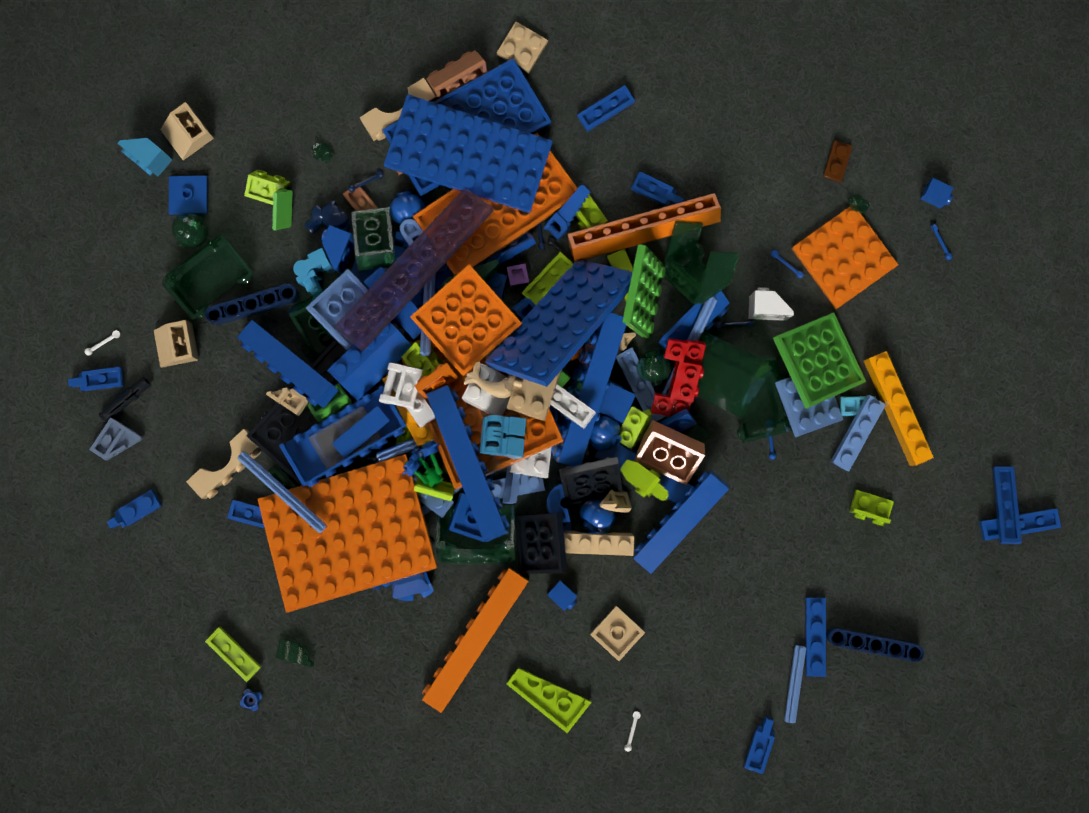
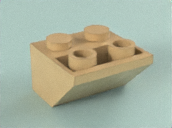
(185, 131)
(176, 343)

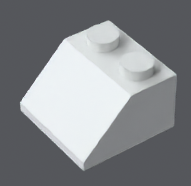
(768, 306)
(482, 400)

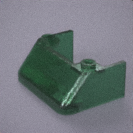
(687, 271)

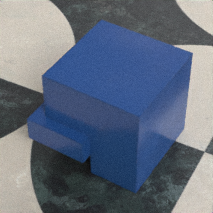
(617, 402)

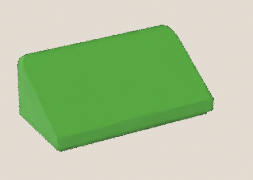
(282, 209)
(335, 405)

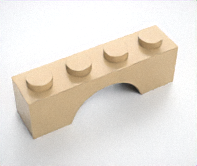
(377, 120)
(206, 482)
(602, 544)

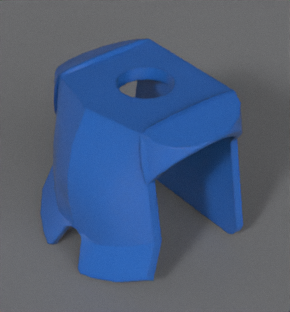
(406, 588)

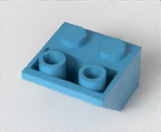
(145, 155)

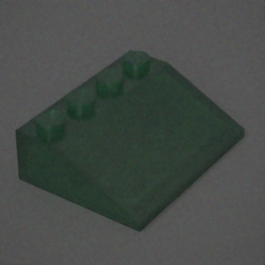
(730, 375)

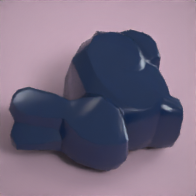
(328, 215)

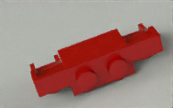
(684, 379)

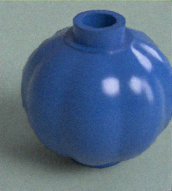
(405, 206)
(605, 434)
(595, 517)

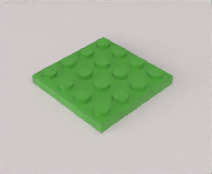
(644, 292)
(819, 360)

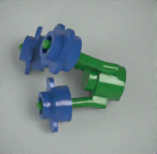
(419, 455)

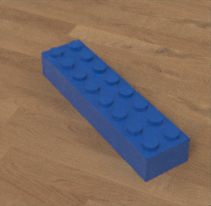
(589, 387)

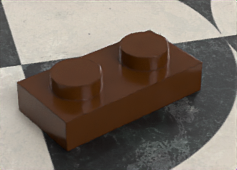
(837, 161)

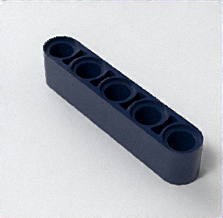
(243, 304)
(883, 647)

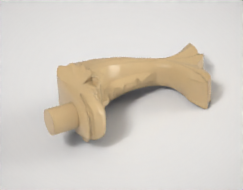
(500, 389)

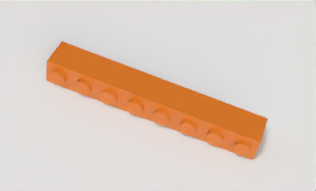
(642, 227)
(475, 640)

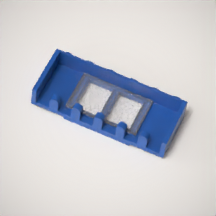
(315, 456)

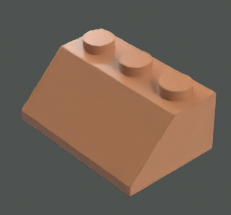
(456, 74)
(670, 452)

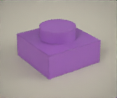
(518, 275)

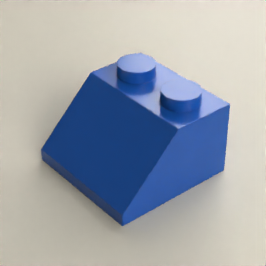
(338, 247)

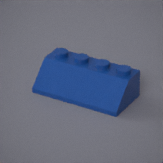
(684, 326)
(363, 370)

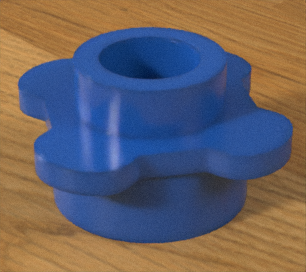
(245, 702)

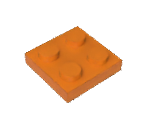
(442, 376)

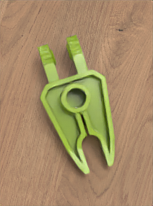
(645, 481)

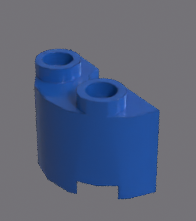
(553, 502)

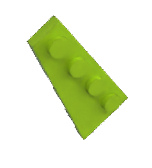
(553, 701)

